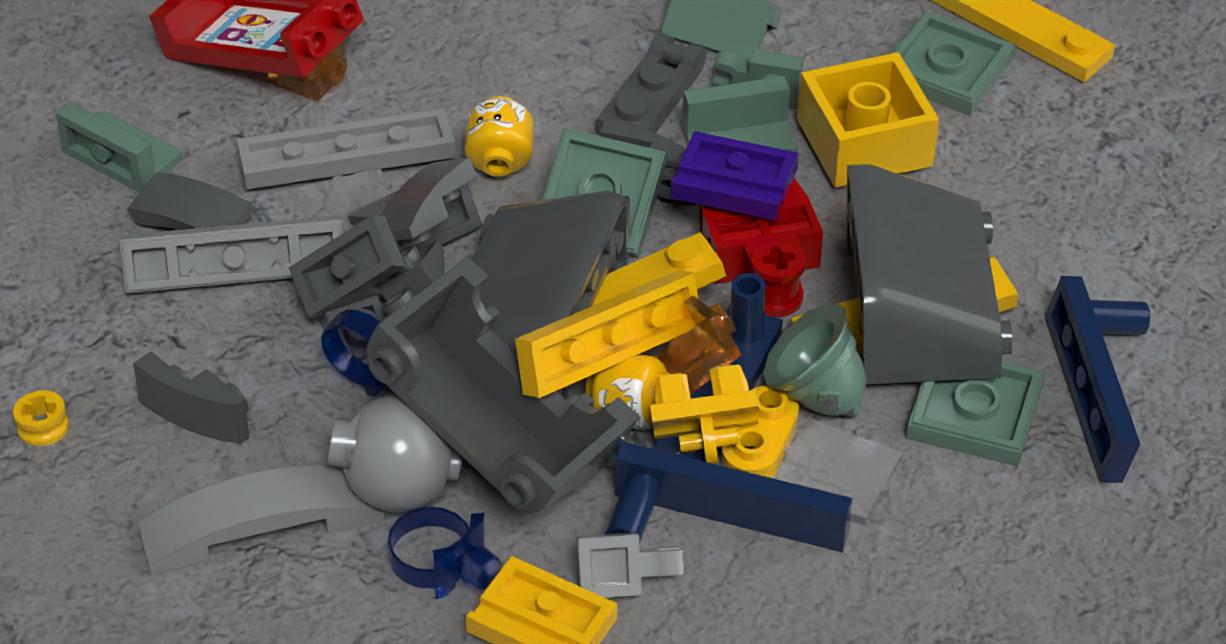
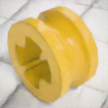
(42, 431)

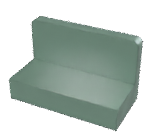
(721, 24)
(741, 111)
(114, 146)

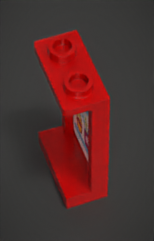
(255, 34)

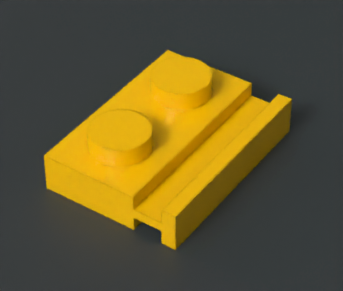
(539, 608)

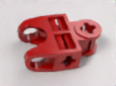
(767, 247)

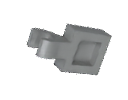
(614, 563)

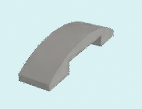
(250, 506)

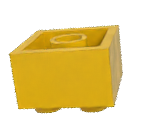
(867, 116)

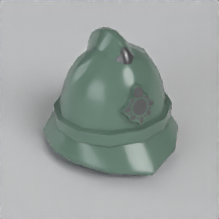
(819, 363)

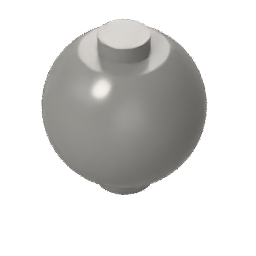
(392, 456)

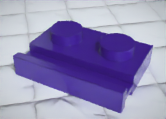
(734, 175)

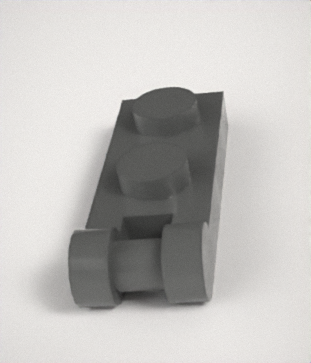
(653, 87)

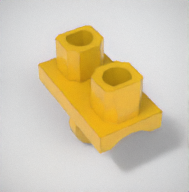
(704, 420)

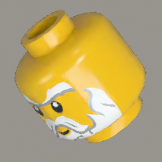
(499, 134)
(630, 380)

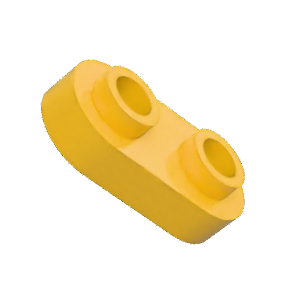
(766, 438)

